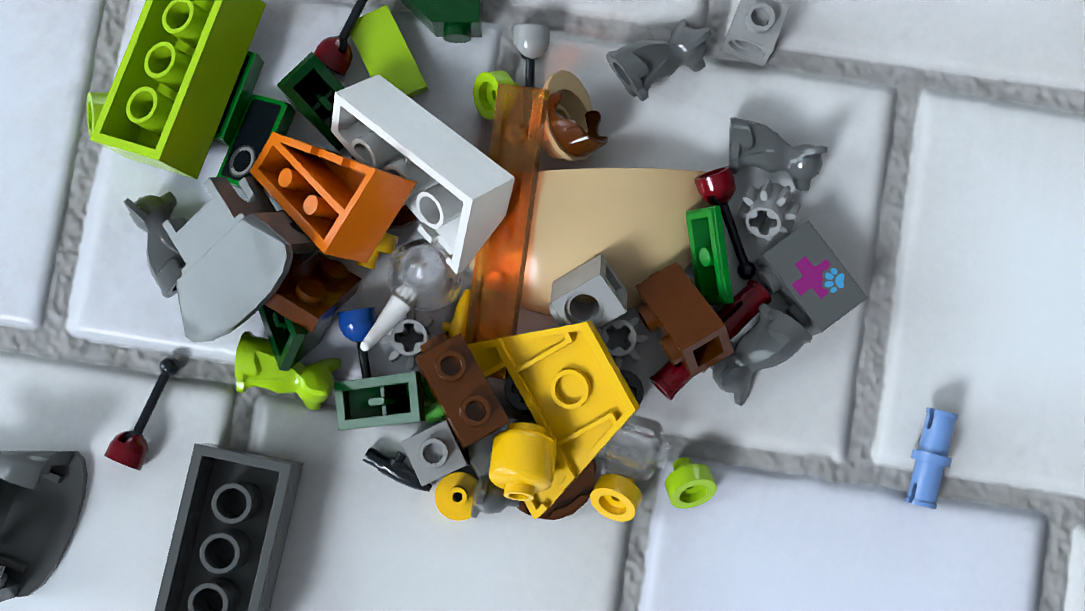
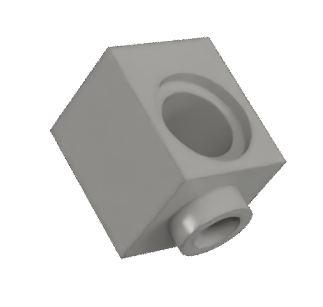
(755, 30)
(593, 279)
(435, 453)

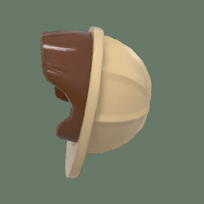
(570, 119)

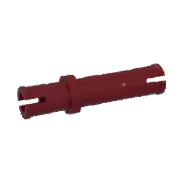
(735, 316)

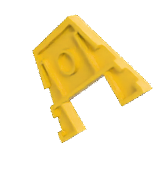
(569, 391)

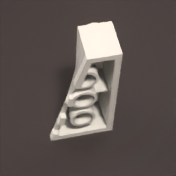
(458, 188)

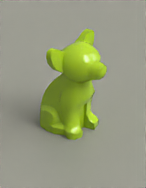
(258, 368)

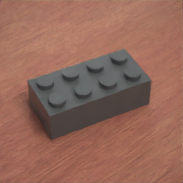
(229, 531)

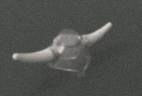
(417, 282)

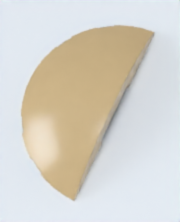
(617, 212)

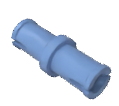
(931, 458)

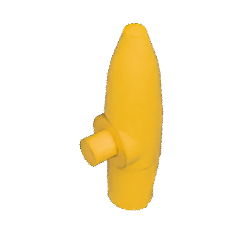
(459, 318)

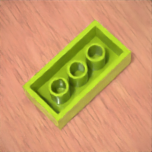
(177, 81)

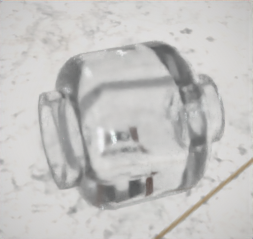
(636, 449)

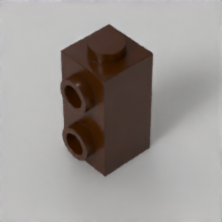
(684, 319)
(460, 389)

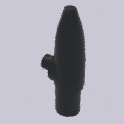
(394, 468)

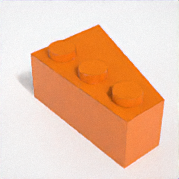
(331, 196)

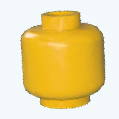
(522, 461)

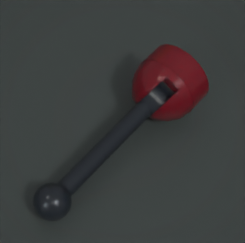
(335, 50)
(717, 189)
(130, 446)

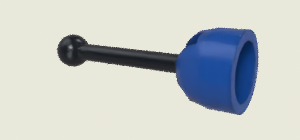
(355, 327)

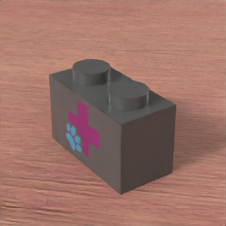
(809, 279)

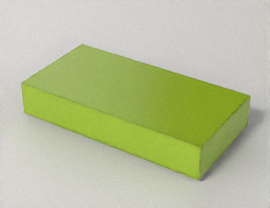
(387, 52)

